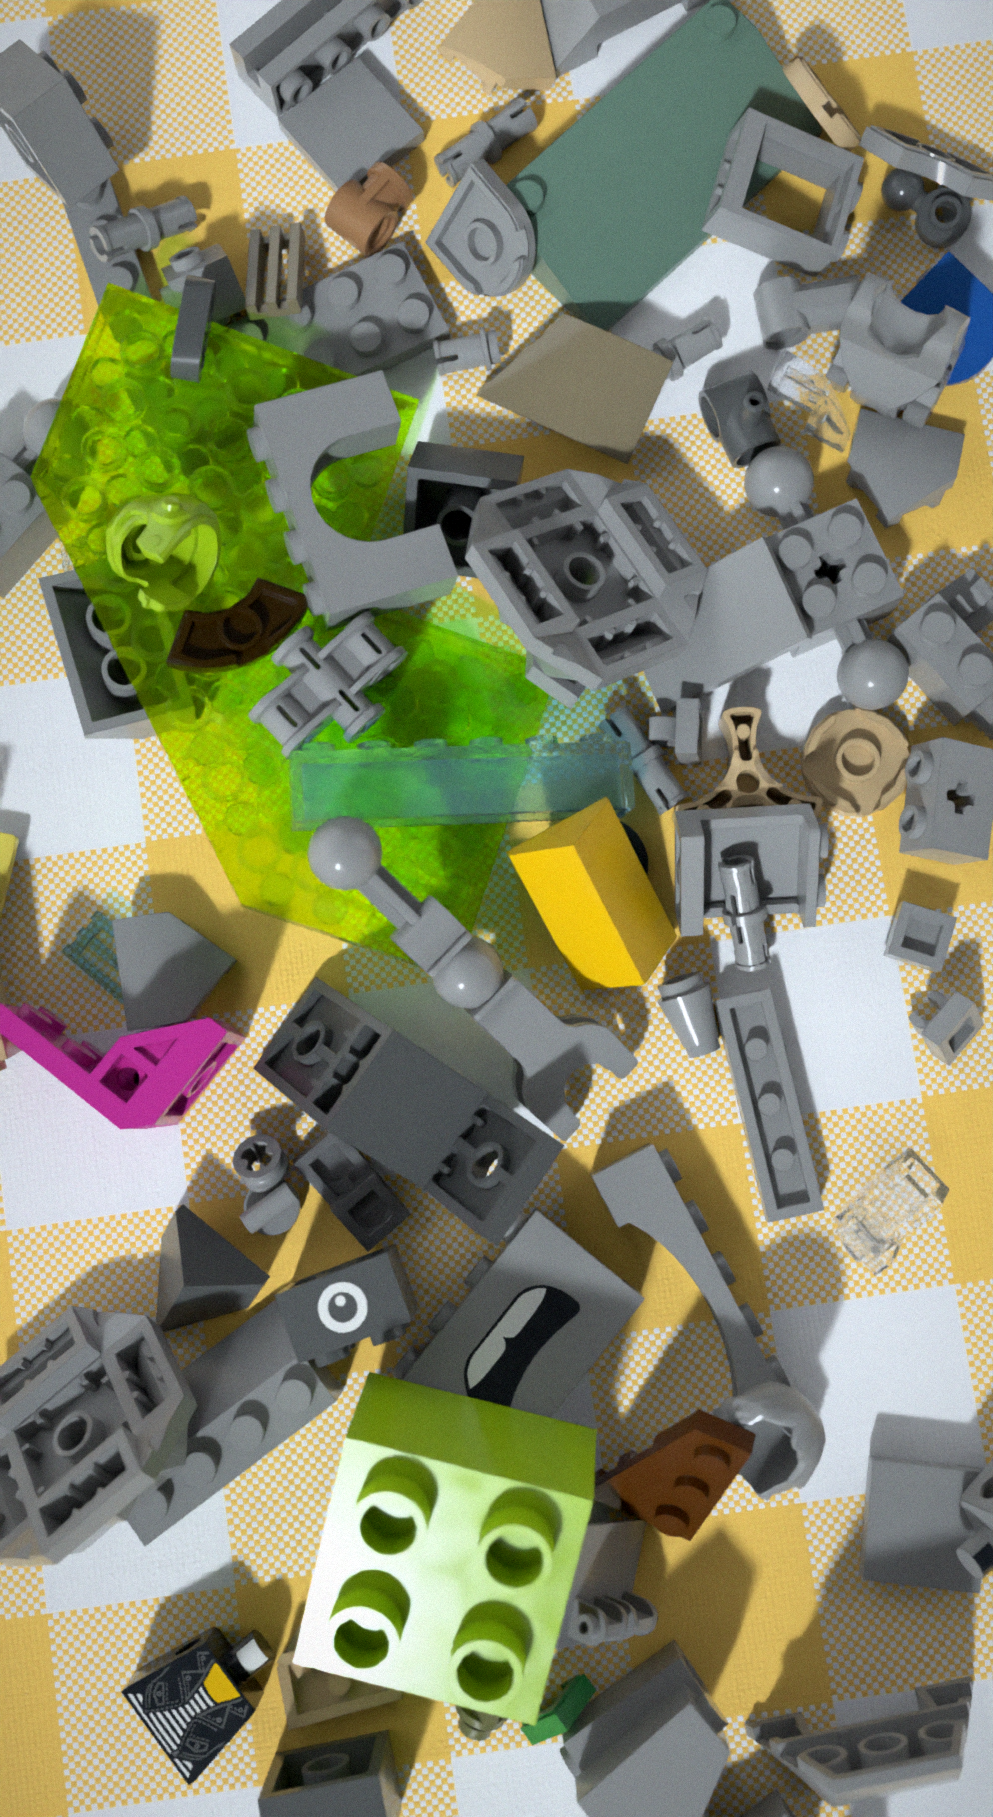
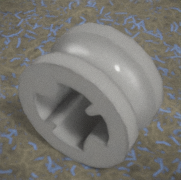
(268, 1176)

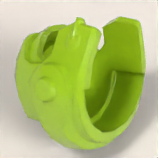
(165, 546)

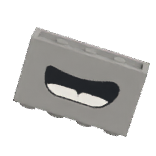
(526, 1323)

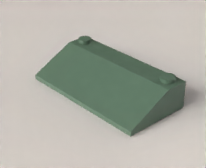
(634, 176)

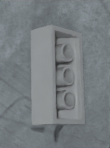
(248, 1404)

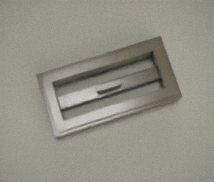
(256, 269)

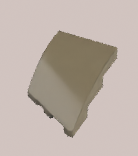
(583, 386)

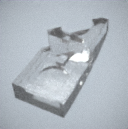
(813, 392)

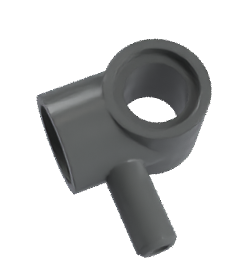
(739, 417)

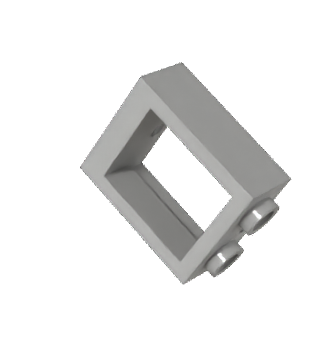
(803, 156)

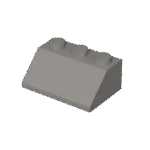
(94, 673)

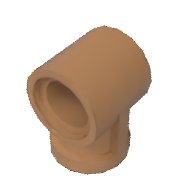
(368, 211)

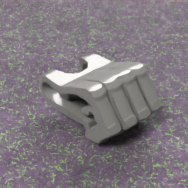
(896, 354)

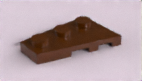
(679, 1475)

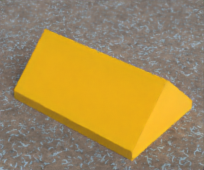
(595, 899)

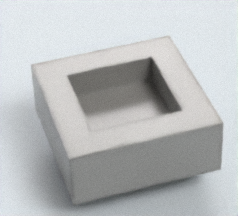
(920, 936)

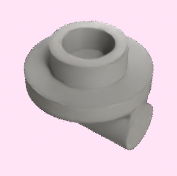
(271, 1210)

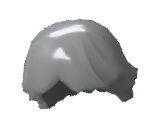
(786, 1440)

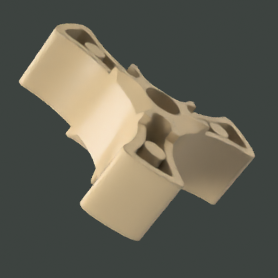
(745, 778)

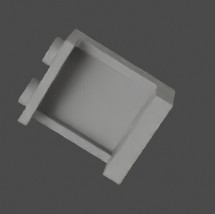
(785, 854)

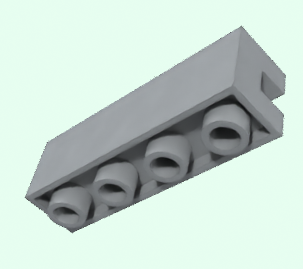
(305, 43)

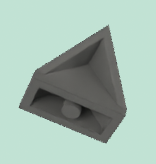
(202, 1274)

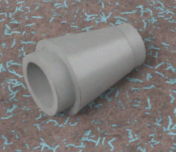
(690, 1012)

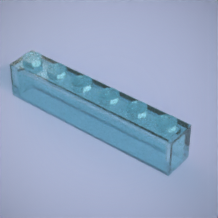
(458, 782)

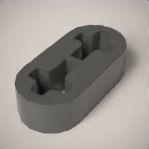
(193, 328)

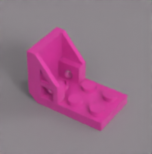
(171, 1064)

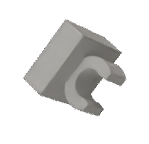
(970, 599)
(682, 732)
(951, 1027)

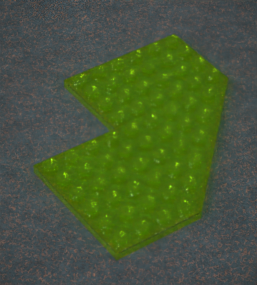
(141, 433)

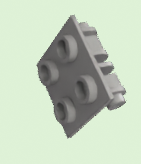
(602, 1588)

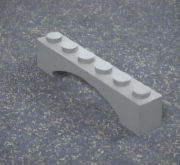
(643, 1193)

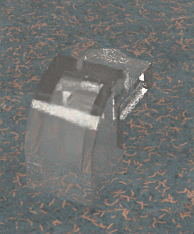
(889, 1209)

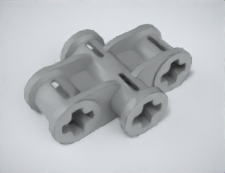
(327, 684)

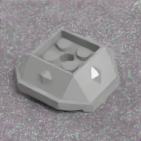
(587, 574)
(86, 1431)

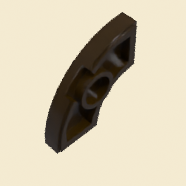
(240, 633)

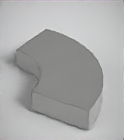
(922, 159)

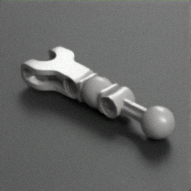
(471, 976)

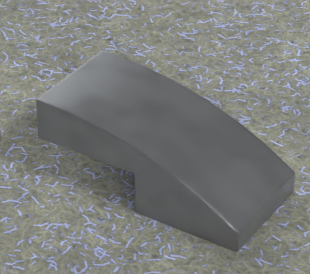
(351, 1189)

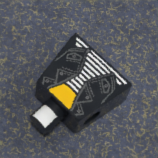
(199, 1696)

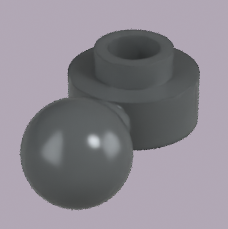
(905, 191)

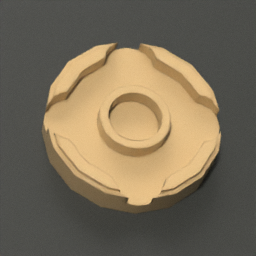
(822, 104)
(855, 762)

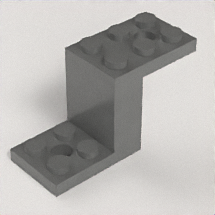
(408, 1110)

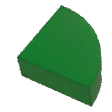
(563, 1712)

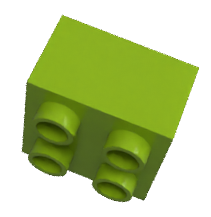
(449, 1548)

